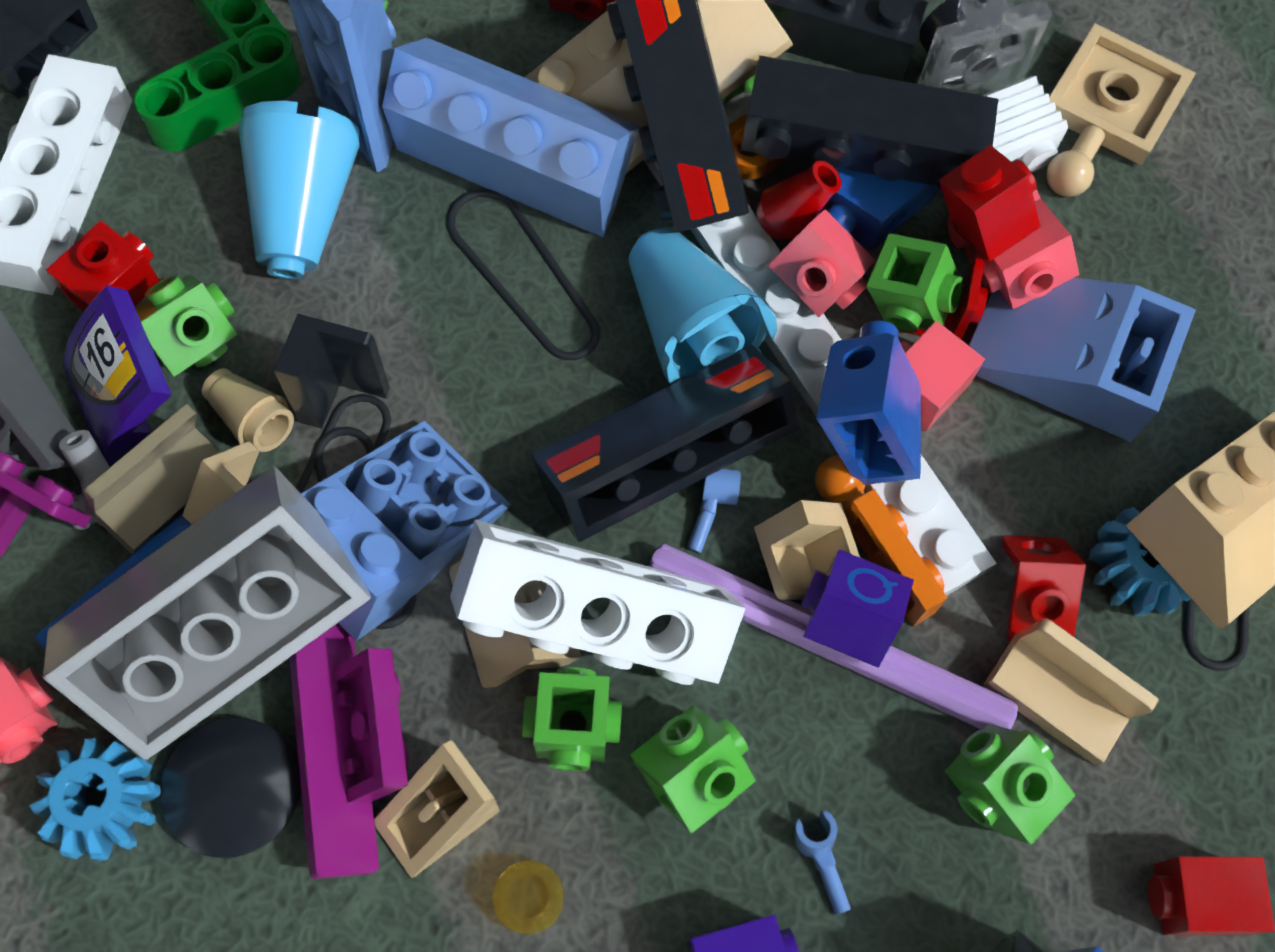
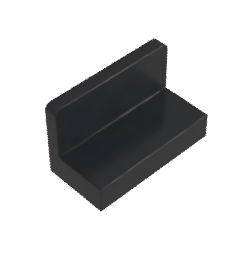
(321, 359)

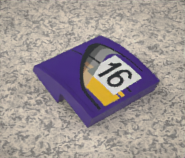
(114, 373)

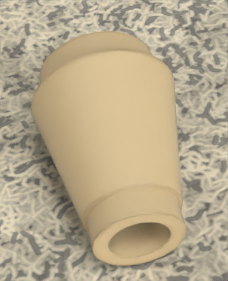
(249, 409)

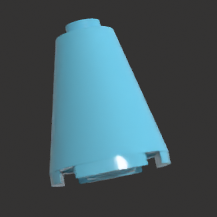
(294, 181)
(694, 305)

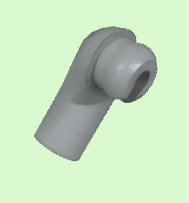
(85, 462)

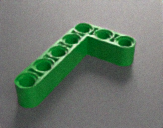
(214, 87)

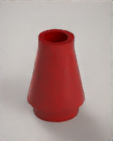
(797, 200)

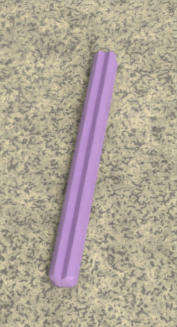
(897, 671)

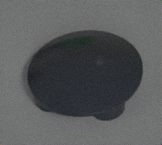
(230, 788)

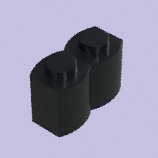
(33, 31)

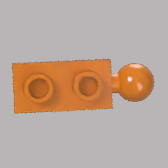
(882, 536)

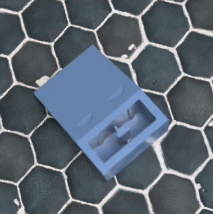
(1086, 351)
(403, 517)

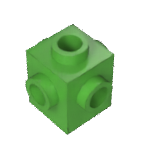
(915, 283)
(199, 340)
(565, 694)
(695, 766)
(1009, 782)

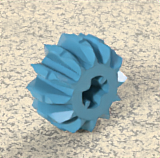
(1127, 571)
(90, 827)

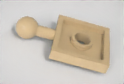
(1121, 126)

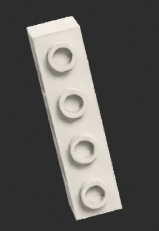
(55, 165)
(504, 559)

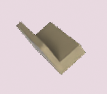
(150, 482)

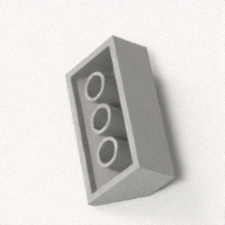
(204, 616)

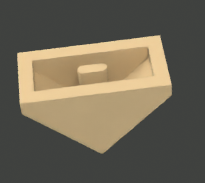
(435, 810)

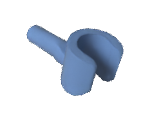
(719, 488)
(824, 860)

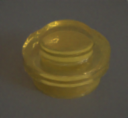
(528, 897)

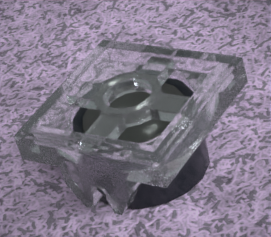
(980, 43)

